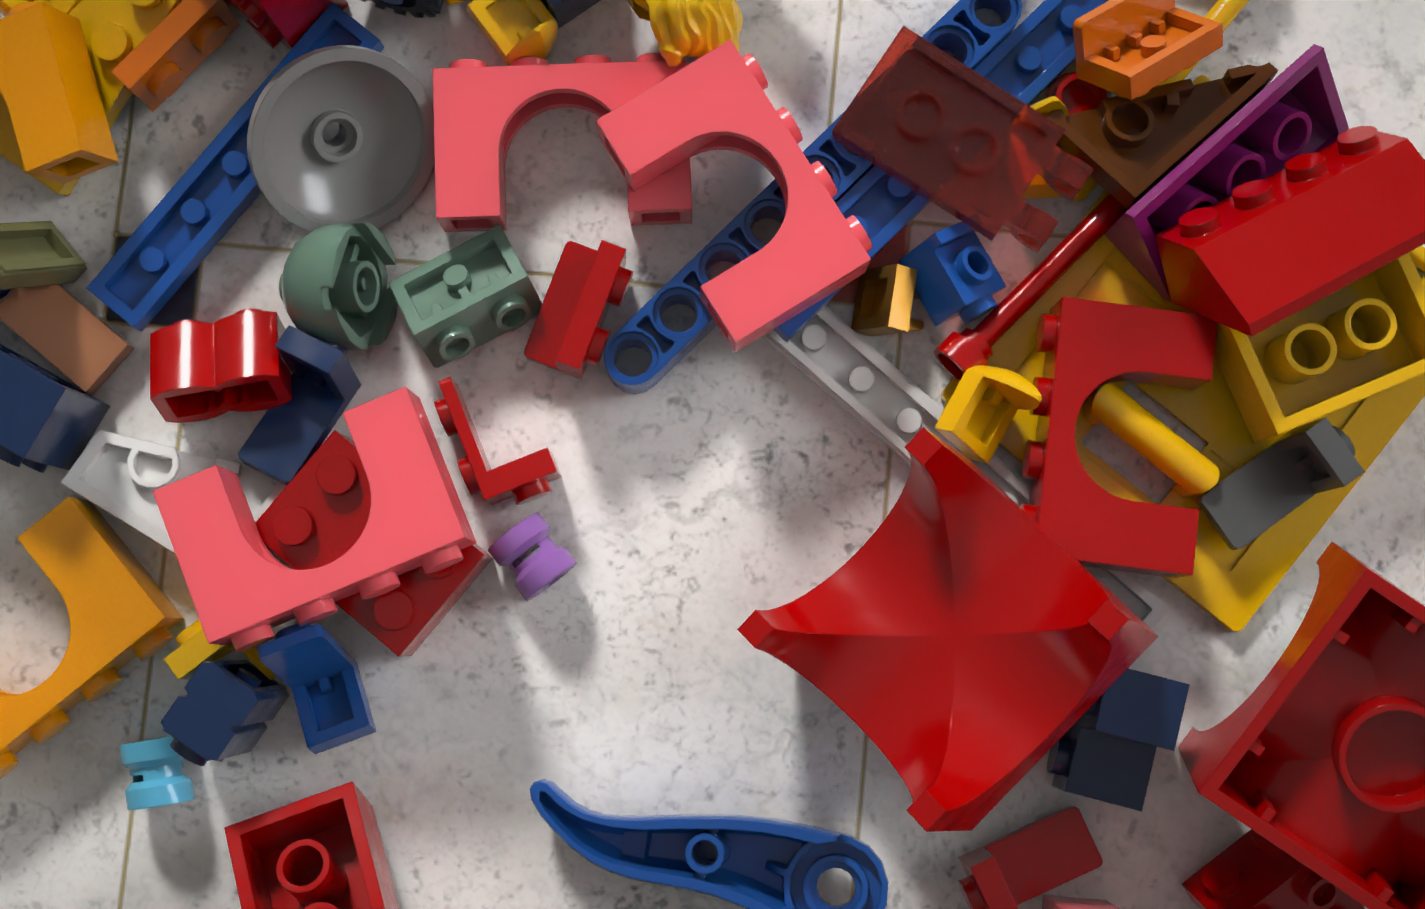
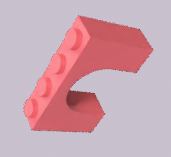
(485, 106)
(723, 107)
(410, 524)

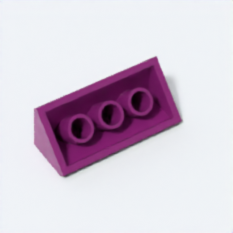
(1286, 119)

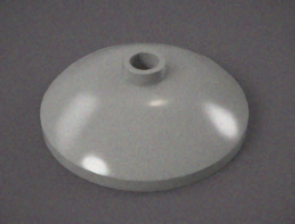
(373, 162)

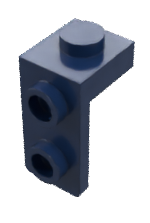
(320, 393)

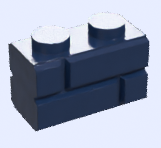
(222, 711)

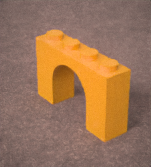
(53, 94)
(112, 615)

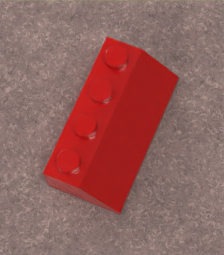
(1298, 232)

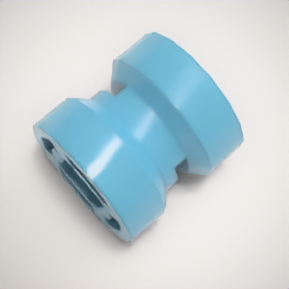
(155, 774)

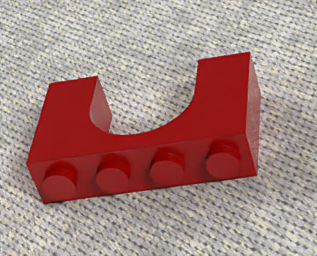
(1094, 346)

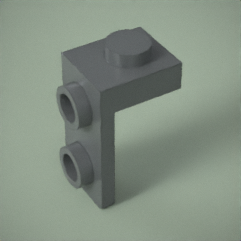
(1279, 481)

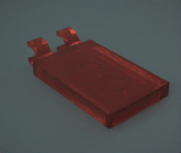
(959, 140)

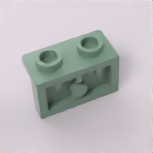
(466, 297)

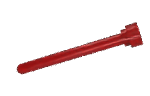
(974, 346)

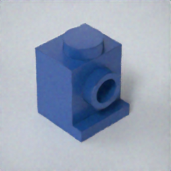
(954, 275)

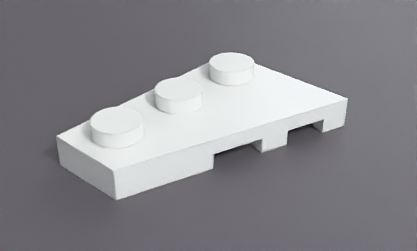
(124, 471)

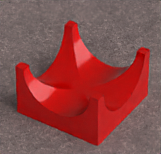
(957, 638)
(1334, 741)

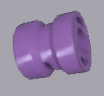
(540, 568)

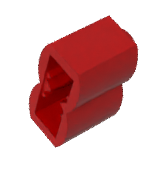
(218, 367)

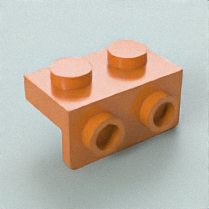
(1140, 44)
(175, 50)

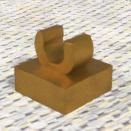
(885, 301)

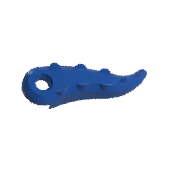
(719, 855)

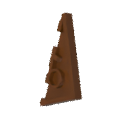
(1147, 137)

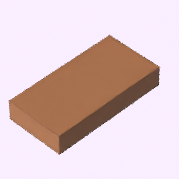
(65, 333)

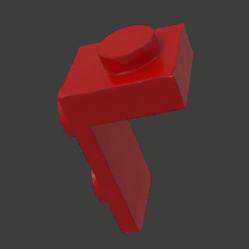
(522, 478)
(1029, 861)

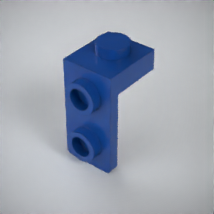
(323, 685)

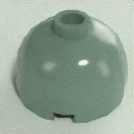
(339, 285)

